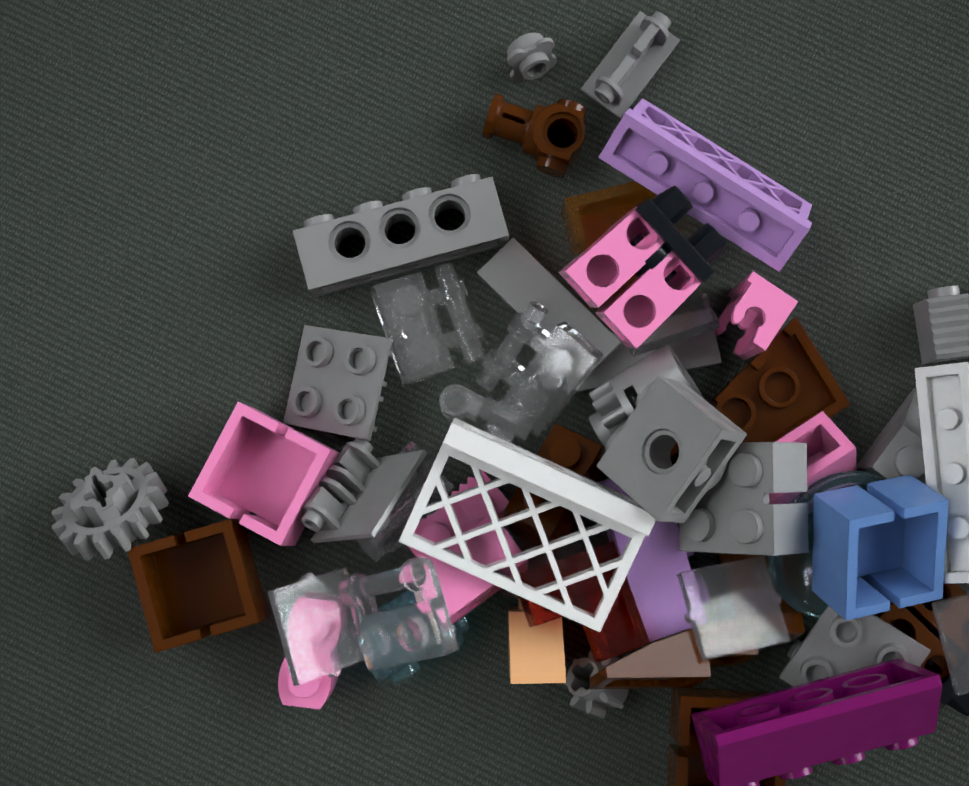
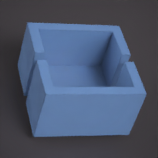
(887, 536)

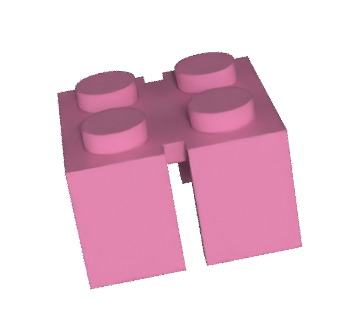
(263, 471)

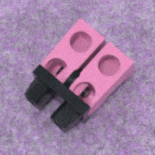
(660, 256)

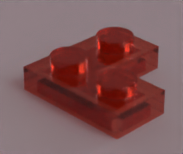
(623, 626)

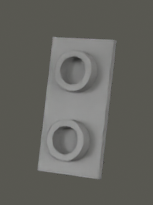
(631, 63)

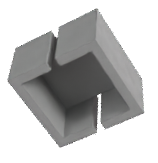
(737, 510)

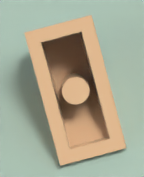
(536, 651)

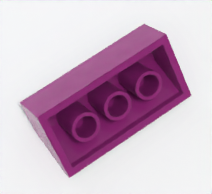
(818, 723)

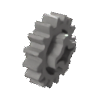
(110, 509)

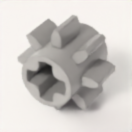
(592, 700)

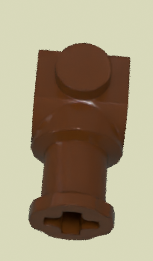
(532, 130)

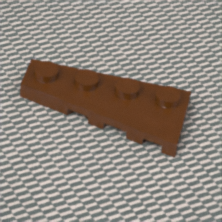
(779, 389)

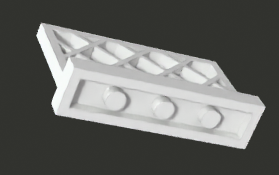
(945, 445)
(546, 480)

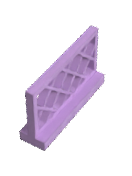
(721, 187)

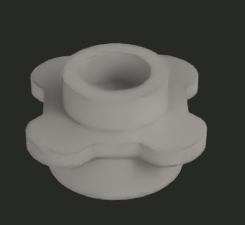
(530, 56)

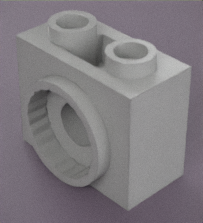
(640, 450)

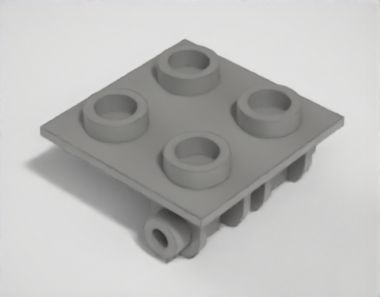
(338, 382)
(359, 493)
(848, 645)

